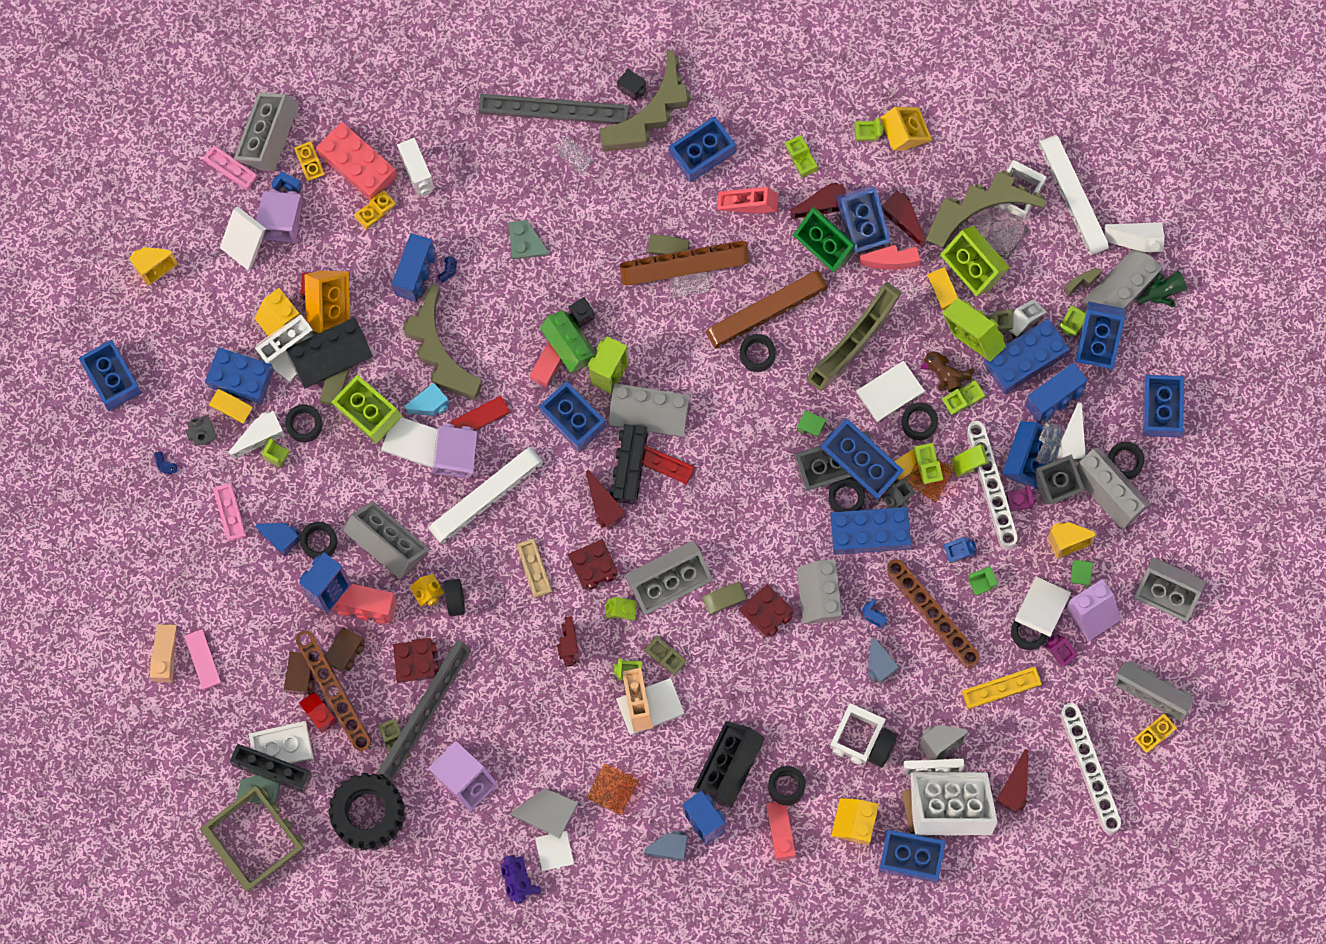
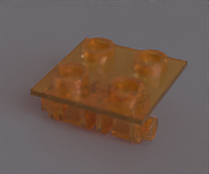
(934, 489)
(612, 789)

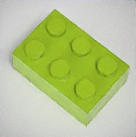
(974, 261)
(974, 329)
(608, 364)
(366, 409)

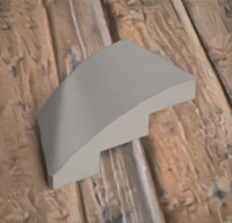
(546, 812)

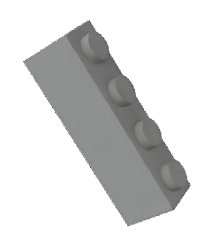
(266, 131)
(1126, 281)
(655, 409)
(1111, 488)
(385, 539)
(668, 577)
(1153, 690)

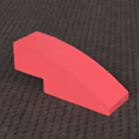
(891, 259)
(546, 366)

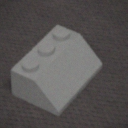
(1170, 589)
(819, 592)
(942, 741)

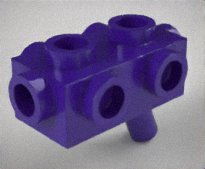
(517, 881)

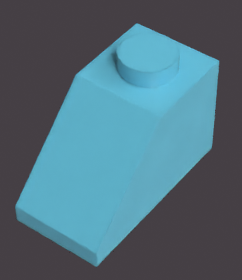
(428, 402)

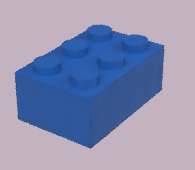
(702, 149)
(863, 218)
(414, 267)
(1100, 335)
(110, 375)
(239, 375)
(1056, 393)
(1163, 406)
(572, 416)
(703, 817)
(912, 856)

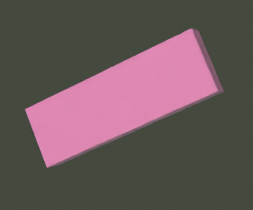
(230, 168)
(229, 512)
(202, 659)

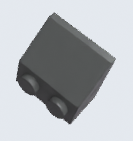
(1058, 480)

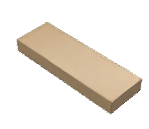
(534, 568)

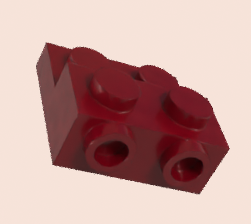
(593, 565)
(767, 611)
(568, 646)
(415, 660)

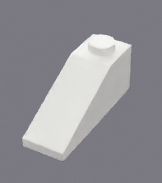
(1137, 236)
(283, 338)
(258, 434)
(1073, 438)

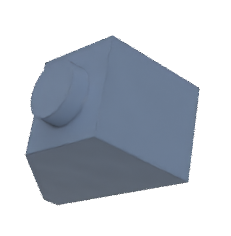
(880, 664)
(670, 846)

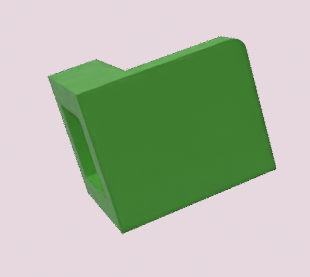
(811, 424)
(1081, 572)
(982, 581)

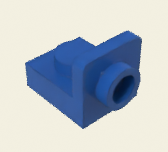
(289, 182)
(960, 549)
(875, 617)

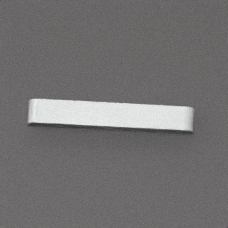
(1073, 194)
(485, 494)
(993, 494)
(1090, 778)

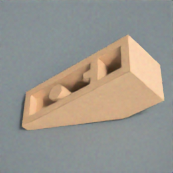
(163, 653)
(637, 699)

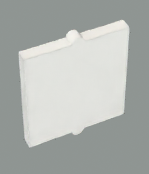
(554, 851)

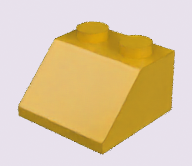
(905, 128)
(152, 263)
(275, 312)
(1069, 538)
(855, 820)

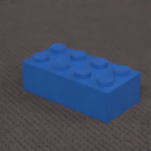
(1027, 356)
(861, 458)
(870, 531)
(324, 582)

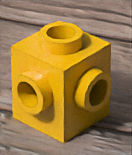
(427, 590)

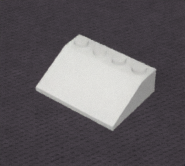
(952, 803)

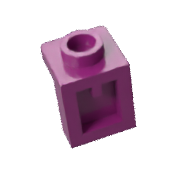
(1021, 499)
(1061, 650)

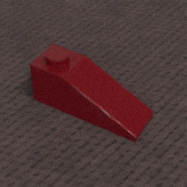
(823, 201)
(901, 212)
(606, 508)
(1015, 790)

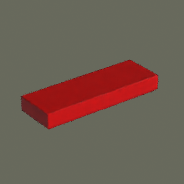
(482, 415)
(667, 465)

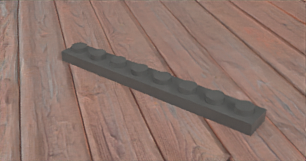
(552, 109)
(424, 711)

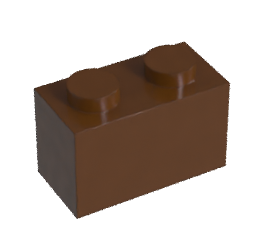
(344, 650)
(298, 674)

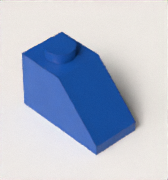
(279, 535)

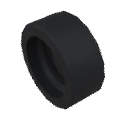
(757, 338)
(919, 407)
(308, 436)
(1133, 448)
(848, 482)
(313, 527)
(454, 597)
(1023, 644)
(883, 747)
(786, 771)

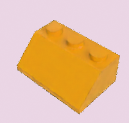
(327, 299)

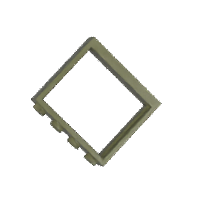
(225, 855)

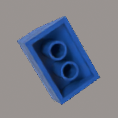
(1021, 461)

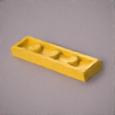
(1001, 687)

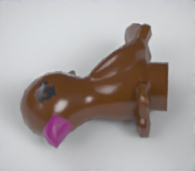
(948, 376)

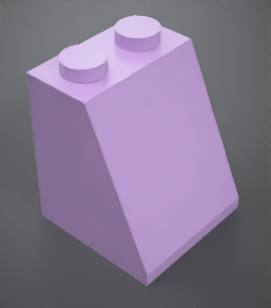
(280, 215)
(454, 451)
(1094, 610)
(463, 775)

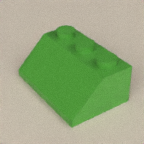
(568, 340)

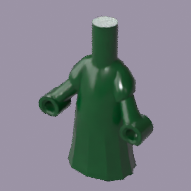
(1164, 288)

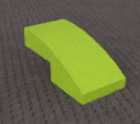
(801, 156)
(963, 398)
(969, 460)
(927, 463)

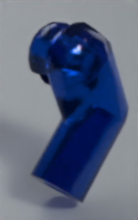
(450, 269)
(164, 466)

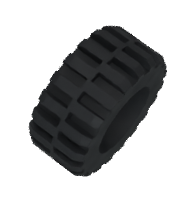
(385, 830)

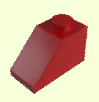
(317, 712)

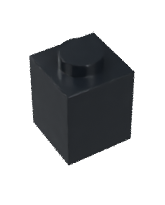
(632, 85)
(581, 312)

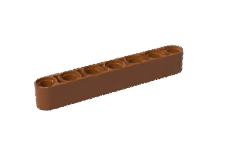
(684, 263)
(766, 308)
(930, 604)
(325, 684)

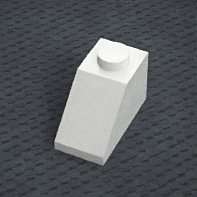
(1026, 316)

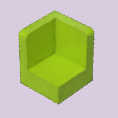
(275, 453)

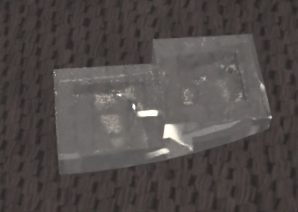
(573, 154)
(689, 284)
(1051, 441)

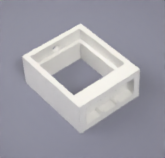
(416, 167)
(1028, 175)
(865, 716)

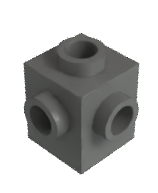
(201, 430)
(898, 494)

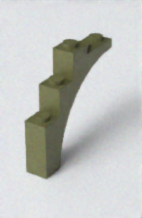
(634, 131)
(1001, 191)
(856, 339)
(448, 374)

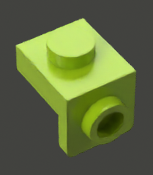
(868, 130)
(1073, 321)
(621, 608)
(624, 665)

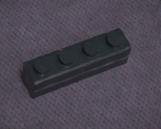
(630, 464)
(270, 768)

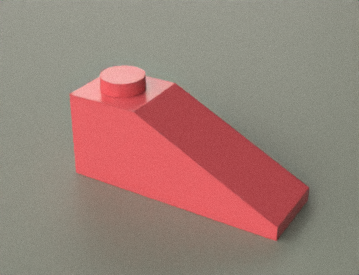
(748, 200)
(780, 831)

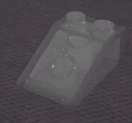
(999, 228)

